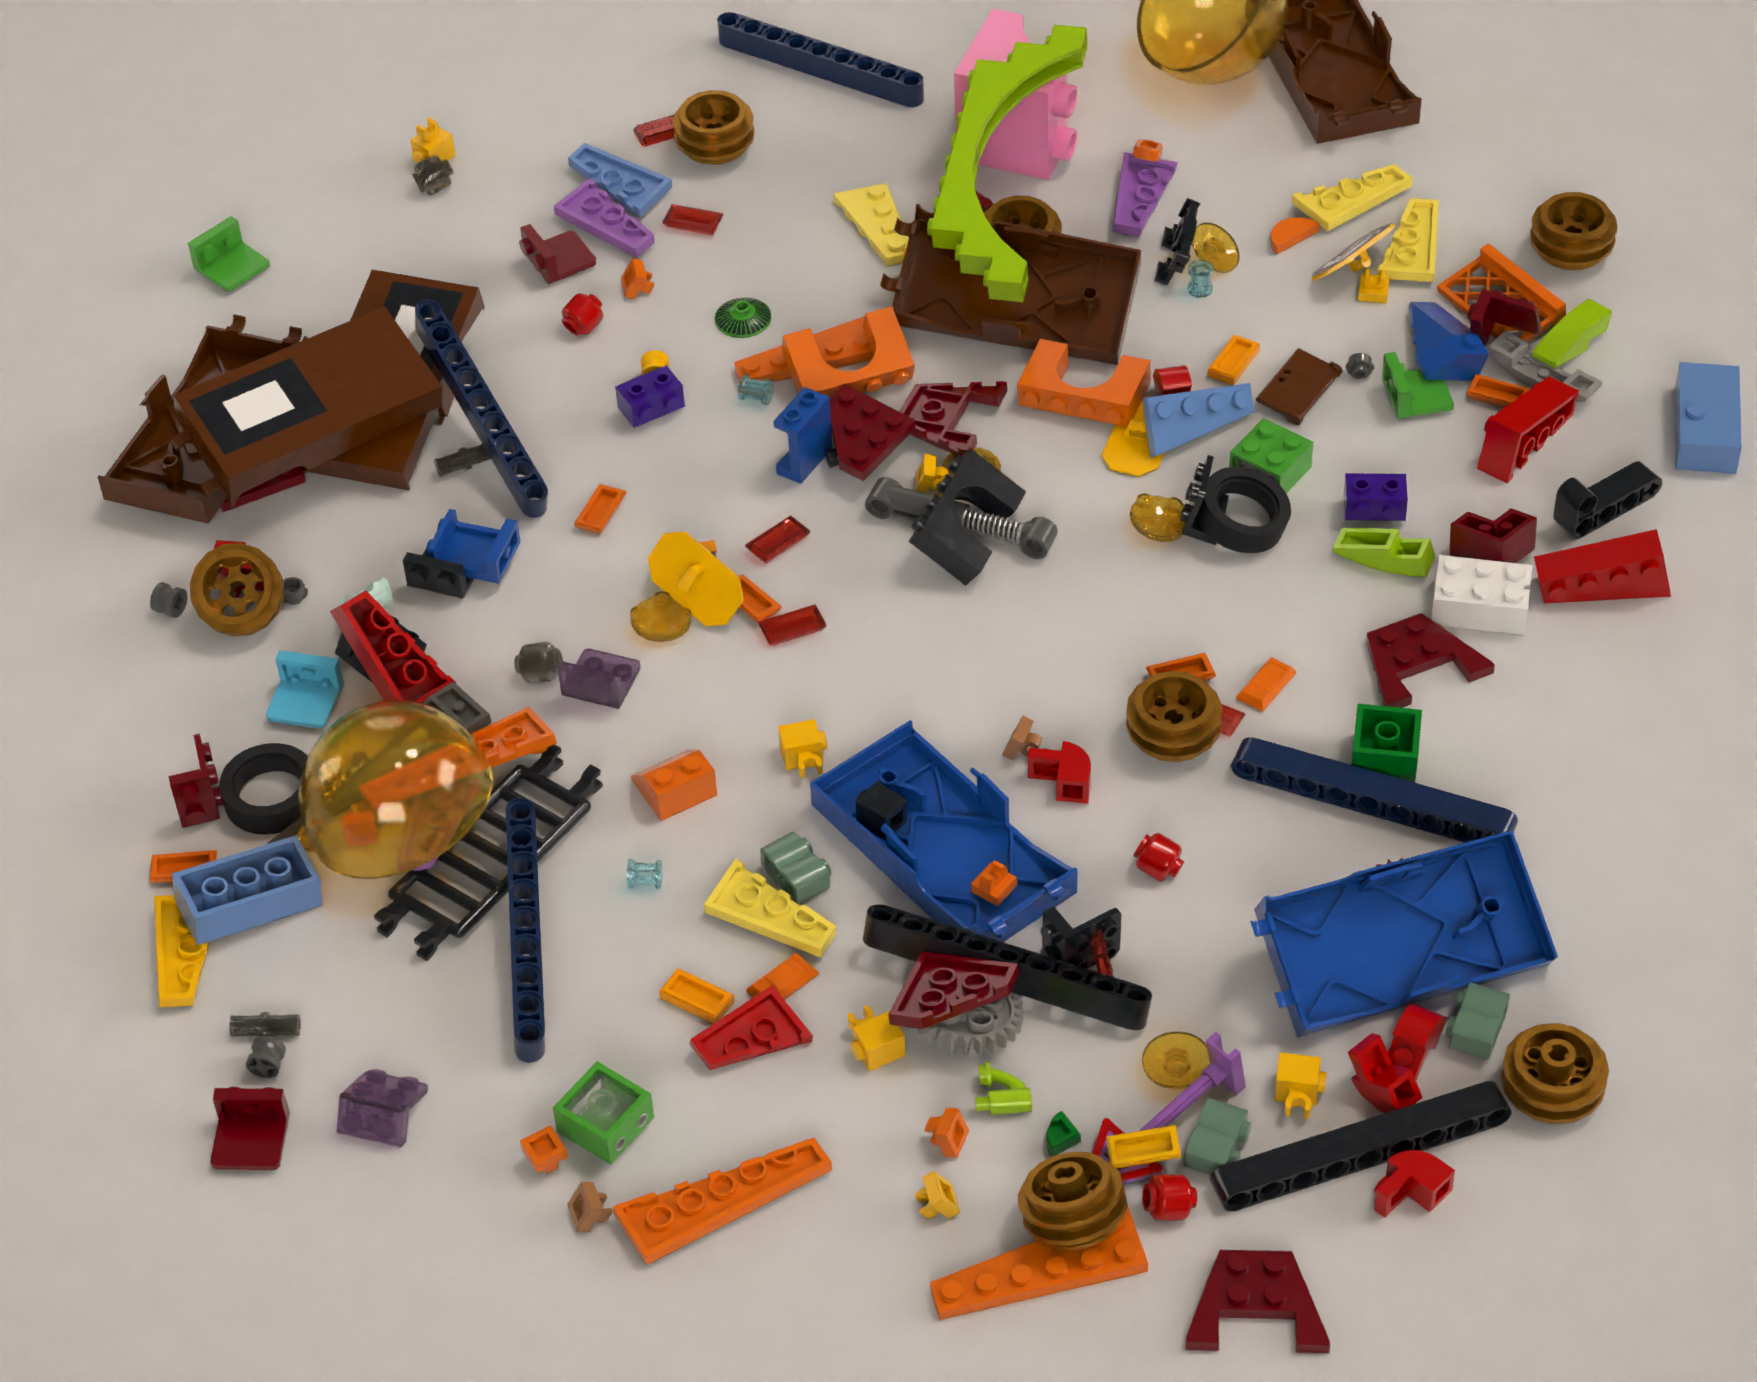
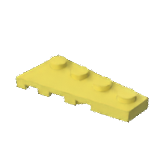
(1351, 196)
(875, 217)
(1413, 244)
(757, 906)

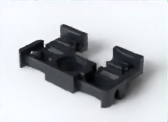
(1179, 241)

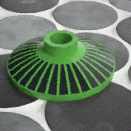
(743, 317)

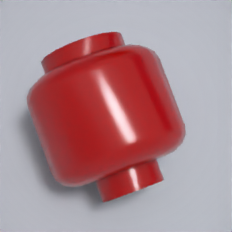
(582, 314)
(1158, 856)
(1169, 1197)

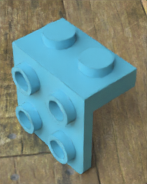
(305, 690)

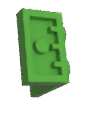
(225, 257)
(1411, 392)

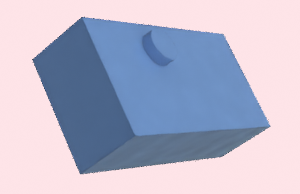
(1707, 417)
(247, 889)

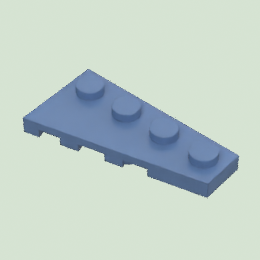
(623, 180)
(1188, 415)

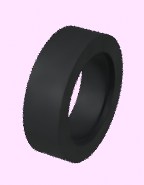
(1255, 486)
(249, 764)

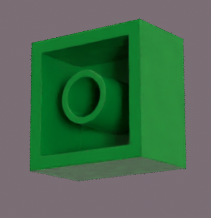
(1387, 740)

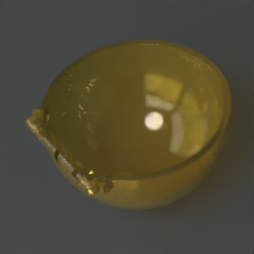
(1209, 38)
(391, 789)

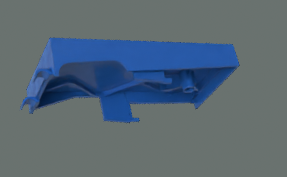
(947, 836)
(1404, 933)

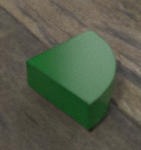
(1061, 1134)

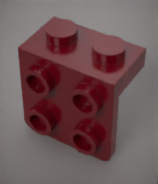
(556, 256)
(1499, 308)
(194, 790)
(249, 1128)

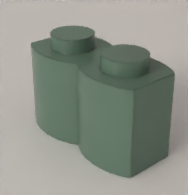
(796, 867)
(1478, 1020)
(1217, 1136)

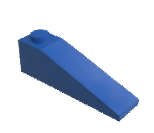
(1444, 344)

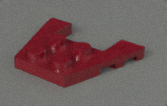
(940, 407)
(1415, 647)
(1257, 1287)

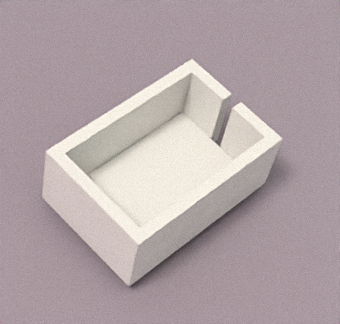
(1482, 594)

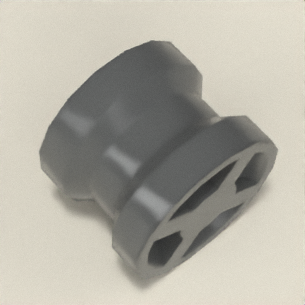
(168, 599)
(265, 1056)

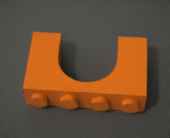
(890, 361)
(1109, 403)

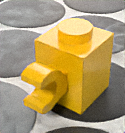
(432, 142)
(802, 746)
(875, 1039)
(1299, 1081)

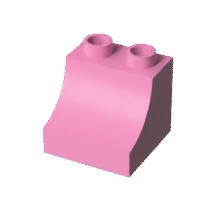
(1034, 131)

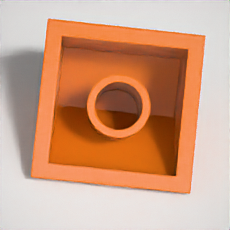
(677, 783)

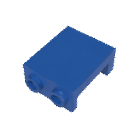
(809, 434)
(479, 549)

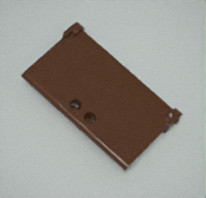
(1298, 392)

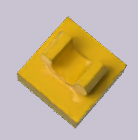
(1373, 287)
(928, 474)
(940, 1197)

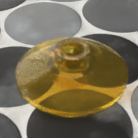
(1216, 246)
(1173, 1050)

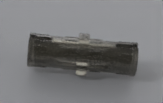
(462, 459)
(265, 1025)

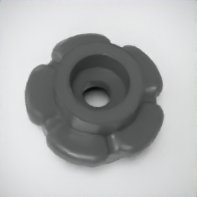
(1359, 365)
(294, 590)

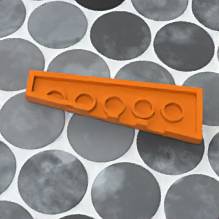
(837, 345)
(514, 737)
(690, 1211)
(1039, 1271)

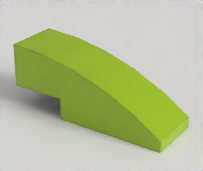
(1573, 333)
(1386, 550)

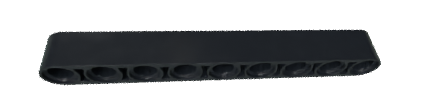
(1039, 975)
(1359, 1146)

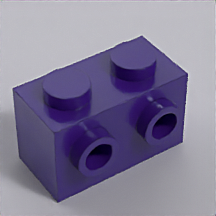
(650, 396)
(1375, 497)

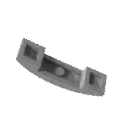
(1514, 357)

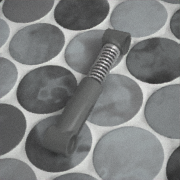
(892, 499)

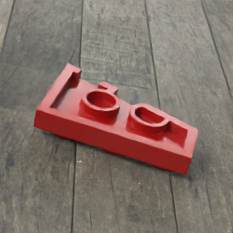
(750, 1031)

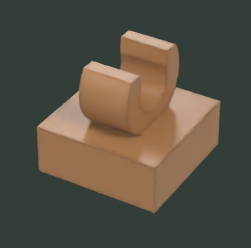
(1022, 739)
(587, 1207)

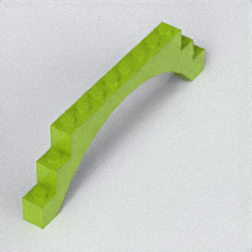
(992, 94)

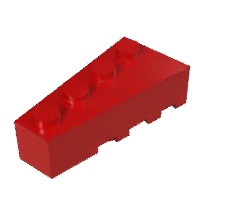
(1525, 427)
(1605, 570)
(387, 652)

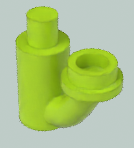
(1011, 1100)

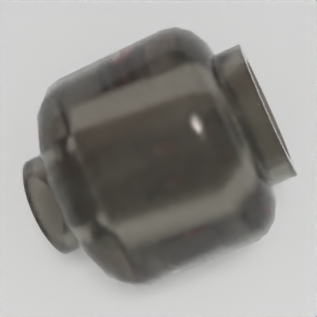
(432, 175)
(538, 662)

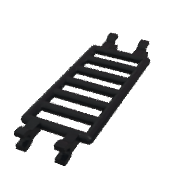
(443, 925)

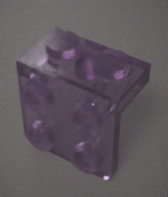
(598, 677)
(379, 1107)

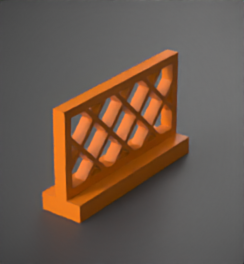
(1517, 285)

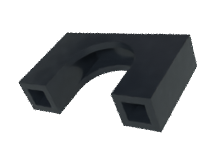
(938, 530)

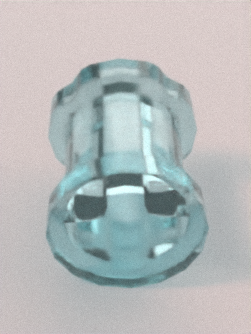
(1199, 278)
(755, 389)
(634, 878)

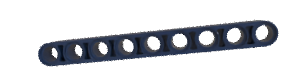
(821, 59)
(481, 419)
(1369, 792)
(525, 940)

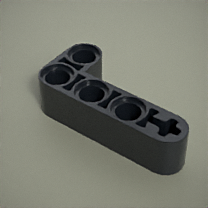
(1587, 509)

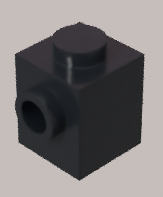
(881, 806)

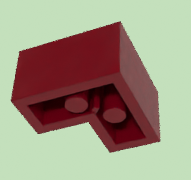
(1502, 540)

